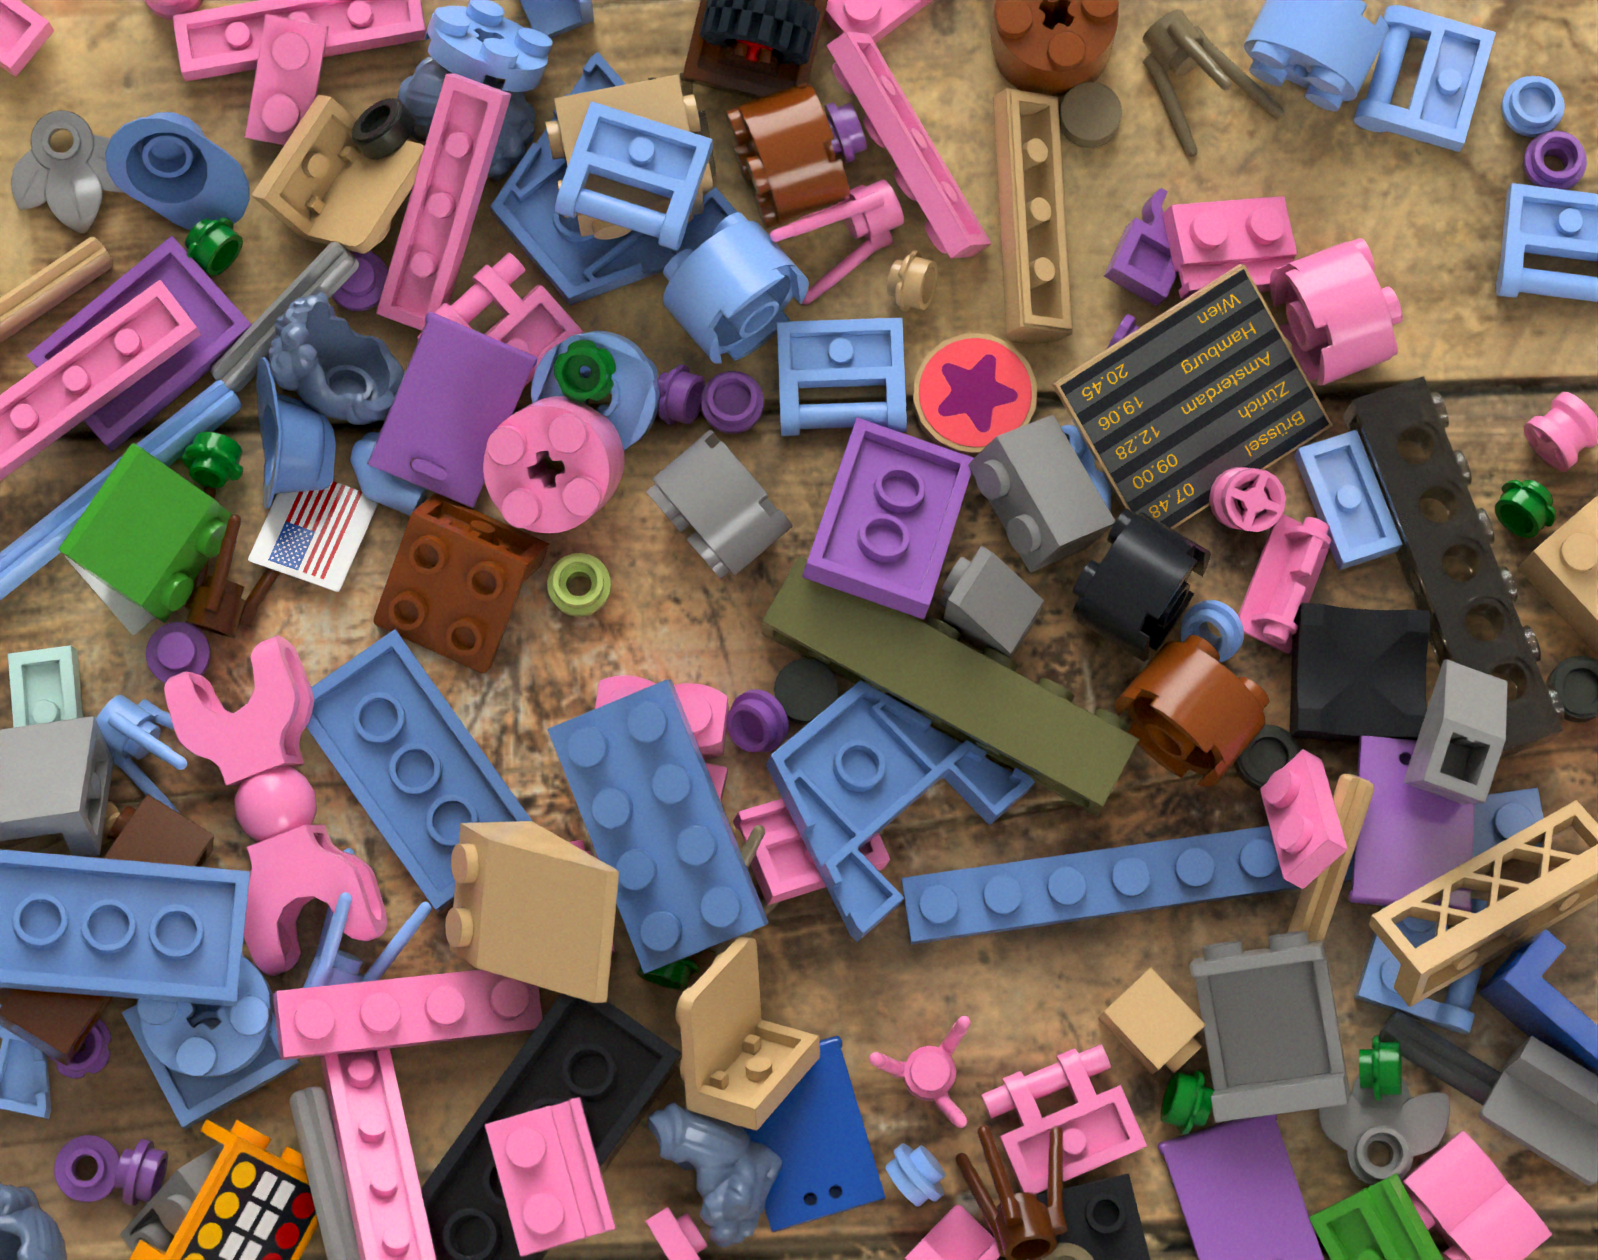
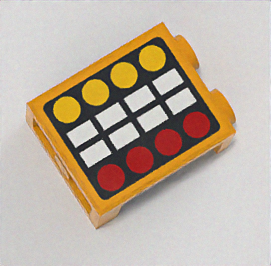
(247, 1206)

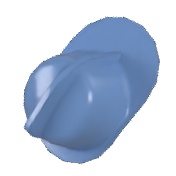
(177, 170)
(294, 441)

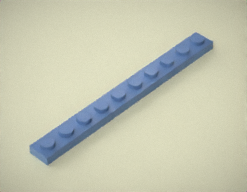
(1137, 877)

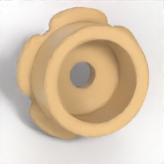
(913, 281)

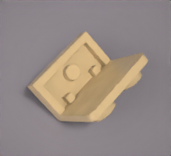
(329, 186)
(731, 1057)

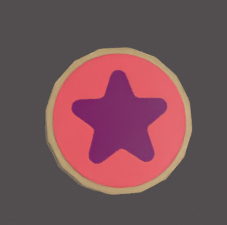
(973, 392)

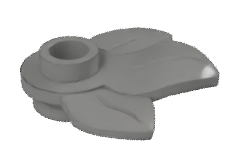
(66, 180)
(1397, 1121)

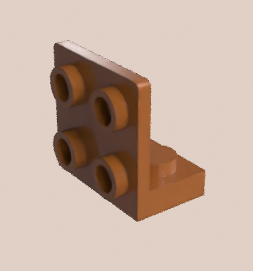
(457, 581)

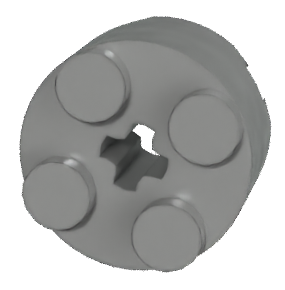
(722, 504)

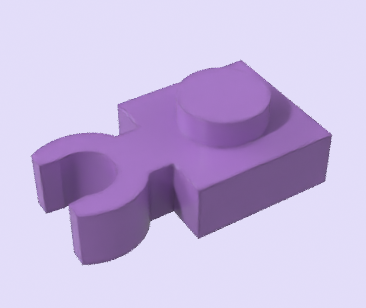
(1143, 255)

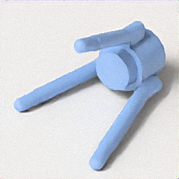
(132, 732)
(338, 967)

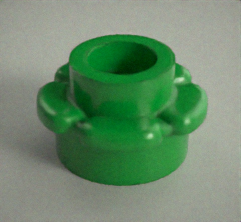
(213, 245)
(568, 374)
(213, 459)
(1525, 508)
(672, 976)
(1381, 1068)
(1186, 1101)

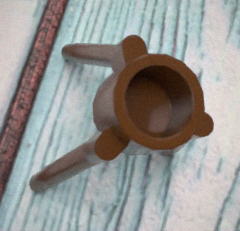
(218, 602)
(1024, 1225)

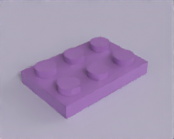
(203, 302)
(889, 518)

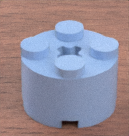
(1316, 46)
(732, 289)

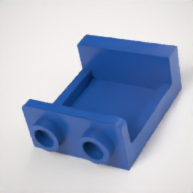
(1537, 1006)

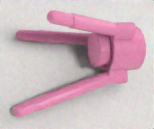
(867, 213)
(930, 1071)

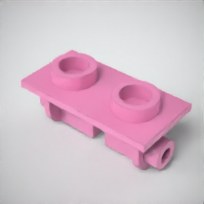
(1284, 580)

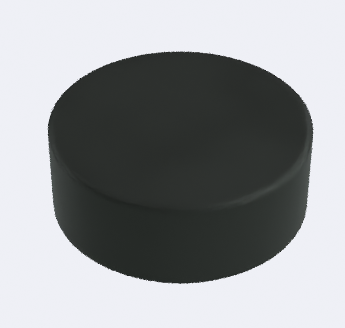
(383, 128)
(1578, 687)
(805, 689)
(1266, 755)

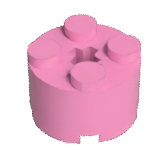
(1336, 311)
(536, 496)

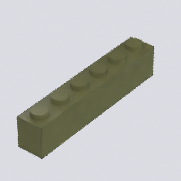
(956, 687)

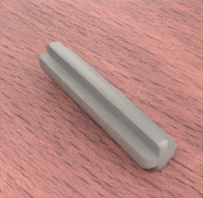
(323, 275)
(324, 1172)

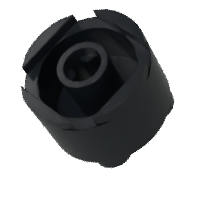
(1139, 584)

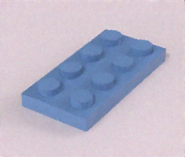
(408, 760)
(658, 825)
(121, 928)

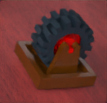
(754, 45)

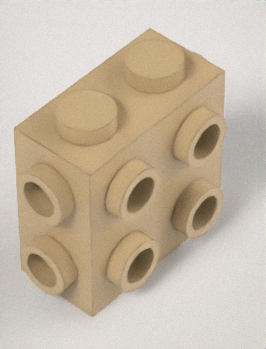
(652, 99)

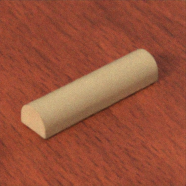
(1032, 217)

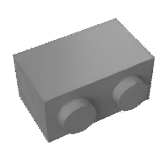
(1041, 493)

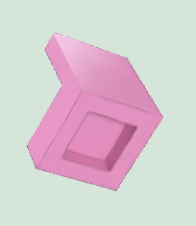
(956, 1238)

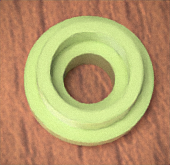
(574, 566)

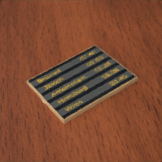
(1193, 398)

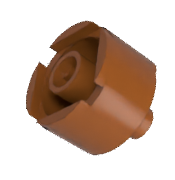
(1054, 58)
(788, 154)
(1193, 710)

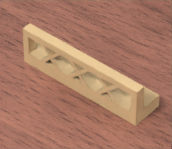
(1504, 923)

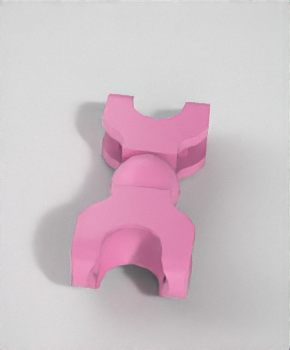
(275, 803)

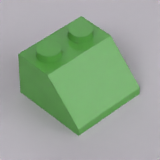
(147, 533)

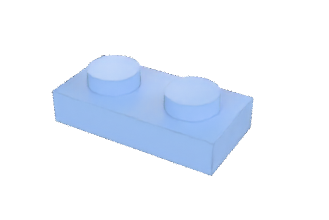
(1348, 499)

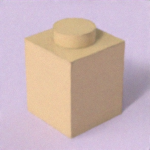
(1154, 1024)

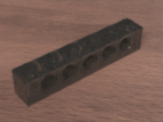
(1419, 416)

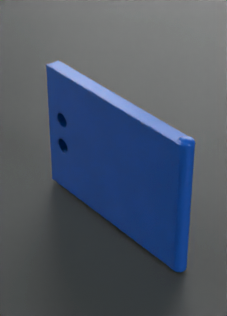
(820, 1146)

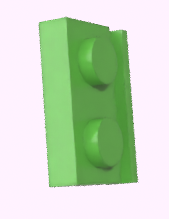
(1375, 1226)

